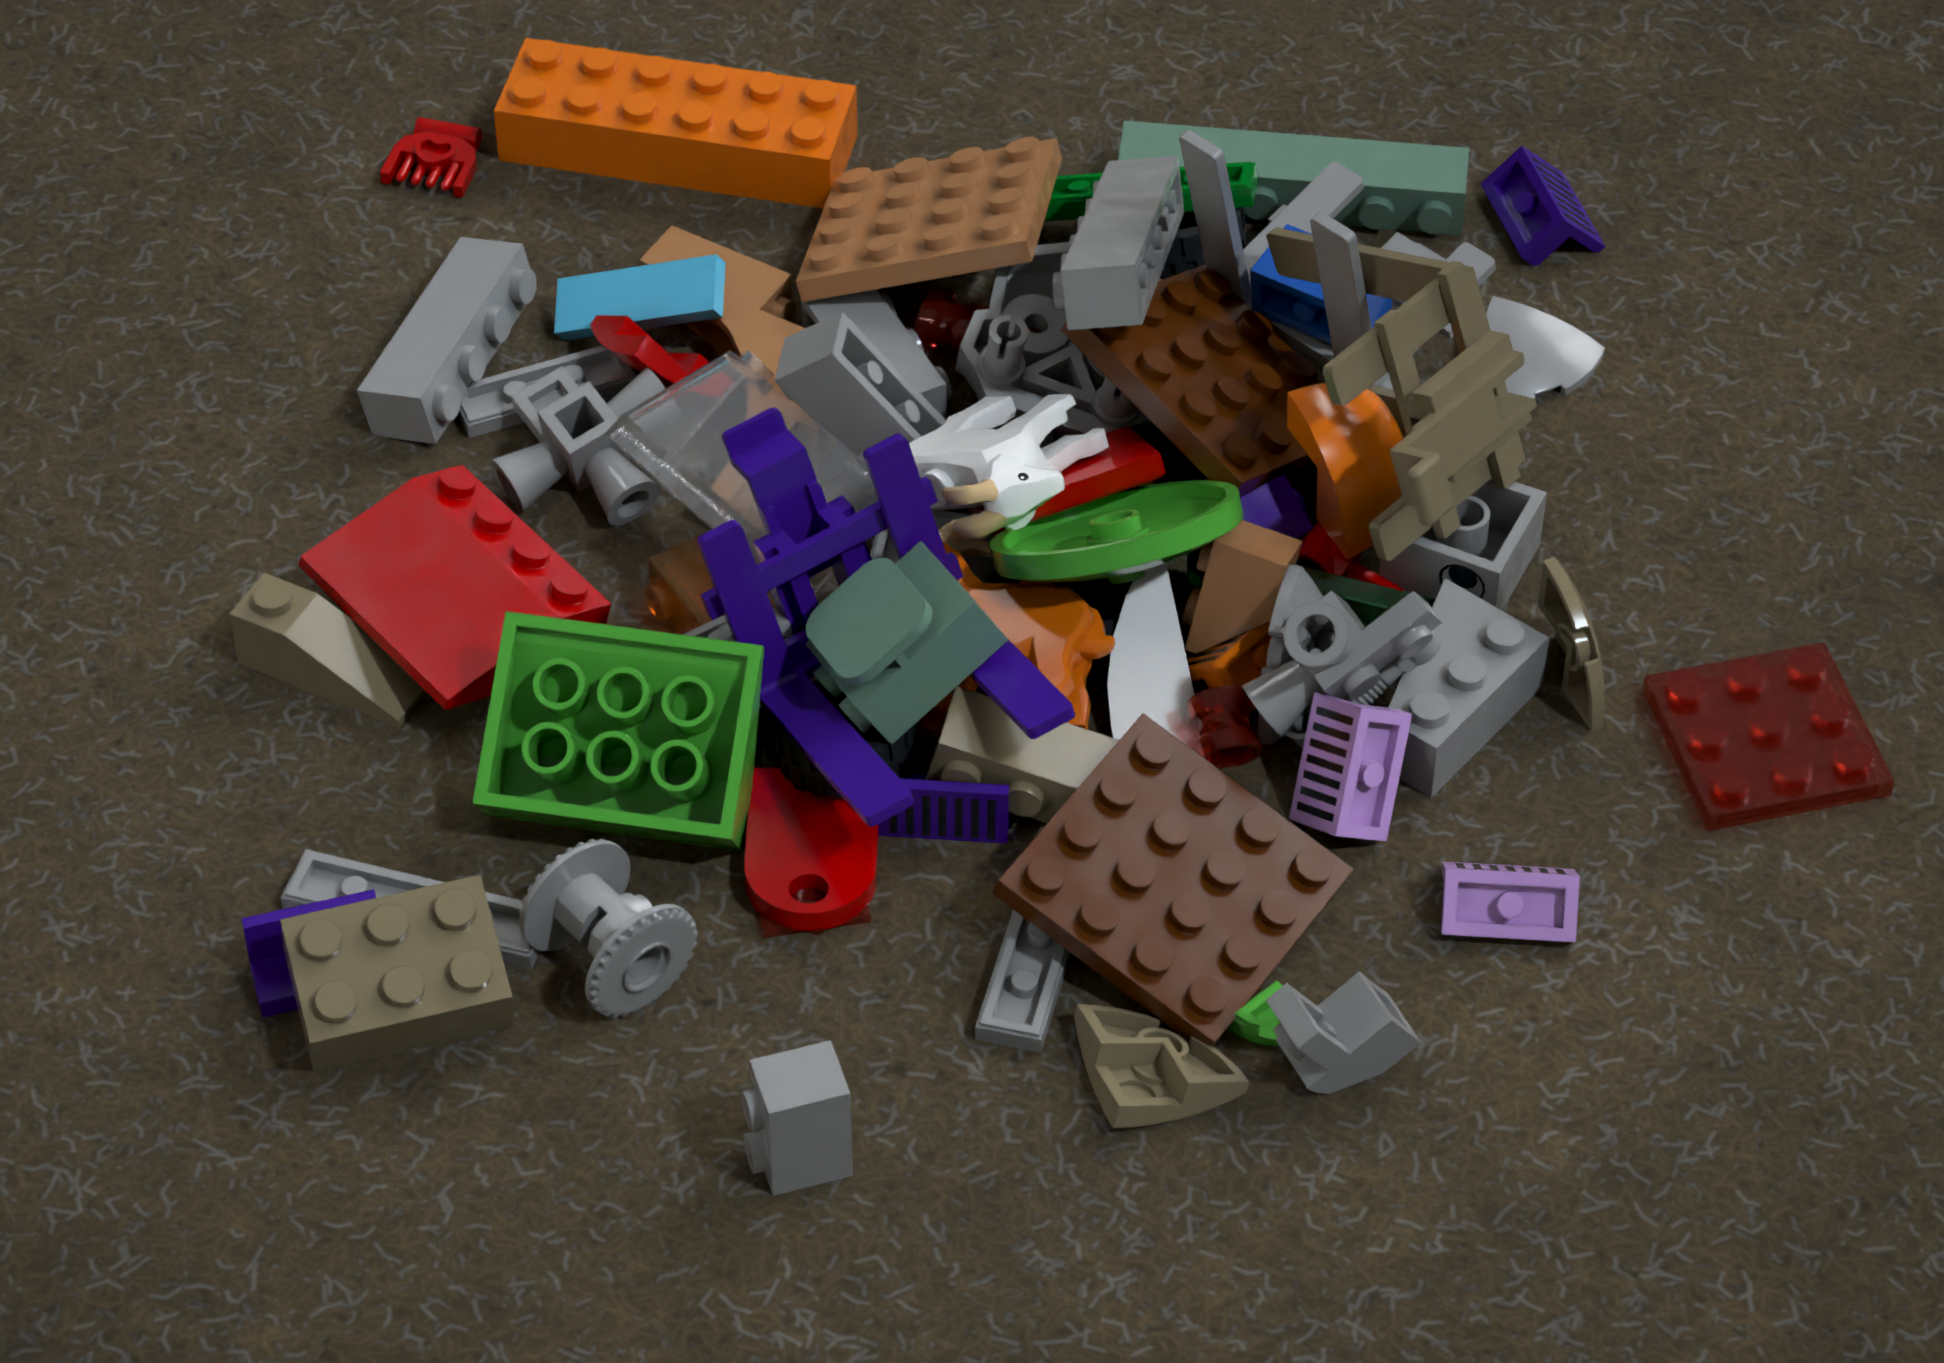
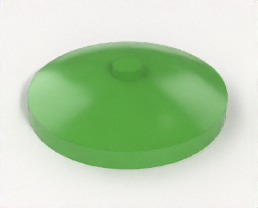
(1119, 533)

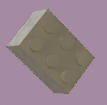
(397, 972)

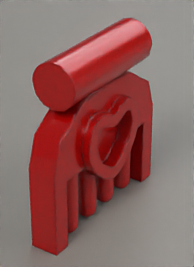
(438, 150)

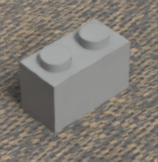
(798, 1118)

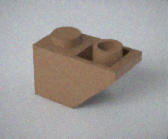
(1238, 584)

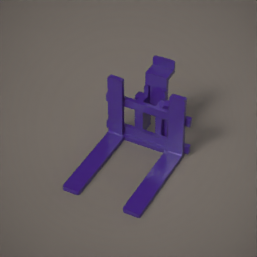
(806, 539)

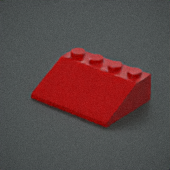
(437, 573)

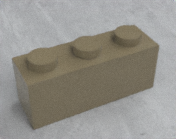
(987, 747)

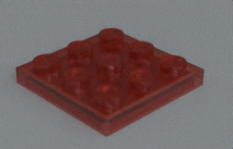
(1767, 736)

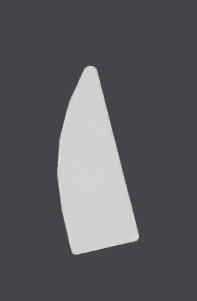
(1150, 661)

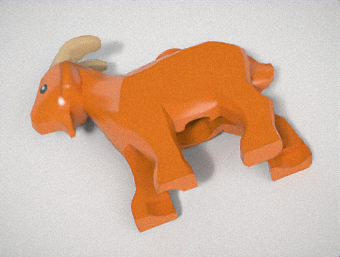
(1041, 620)

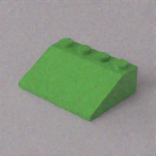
(621, 731)

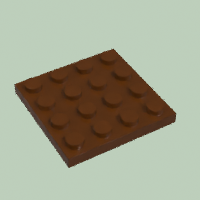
(1208, 378)
(1173, 882)

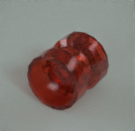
(944, 320)
(1224, 726)

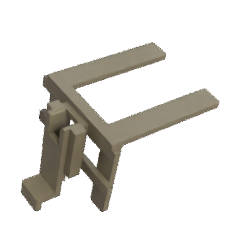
(1454, 425)

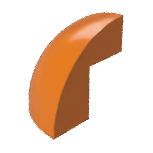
(1351, 460)

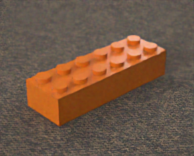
(676, 122)

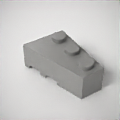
(1469, 688)

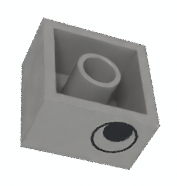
(1484, 554)

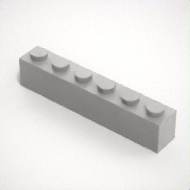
(1120, 244)

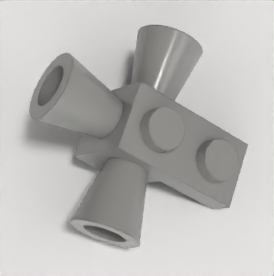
(574, 444)
(1338, 654)

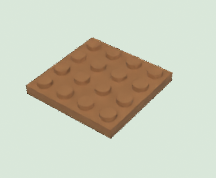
(931, 219)

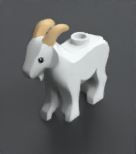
(1001, 466)

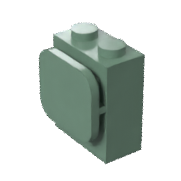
(898, 640)

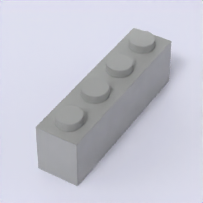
(447, 340)

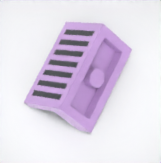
(1350, 768)
(1509, 901)

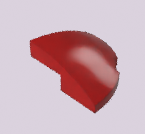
(641, 351)

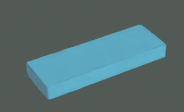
(646, 294)

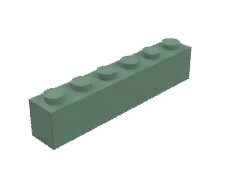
(1402, 182)

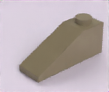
(320, 650)

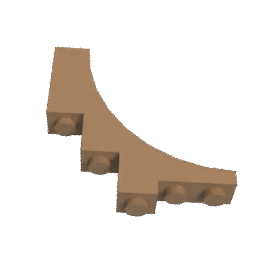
(756, 299)

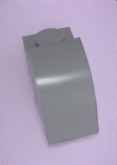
(1344, 1037)

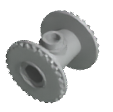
(633, 945)

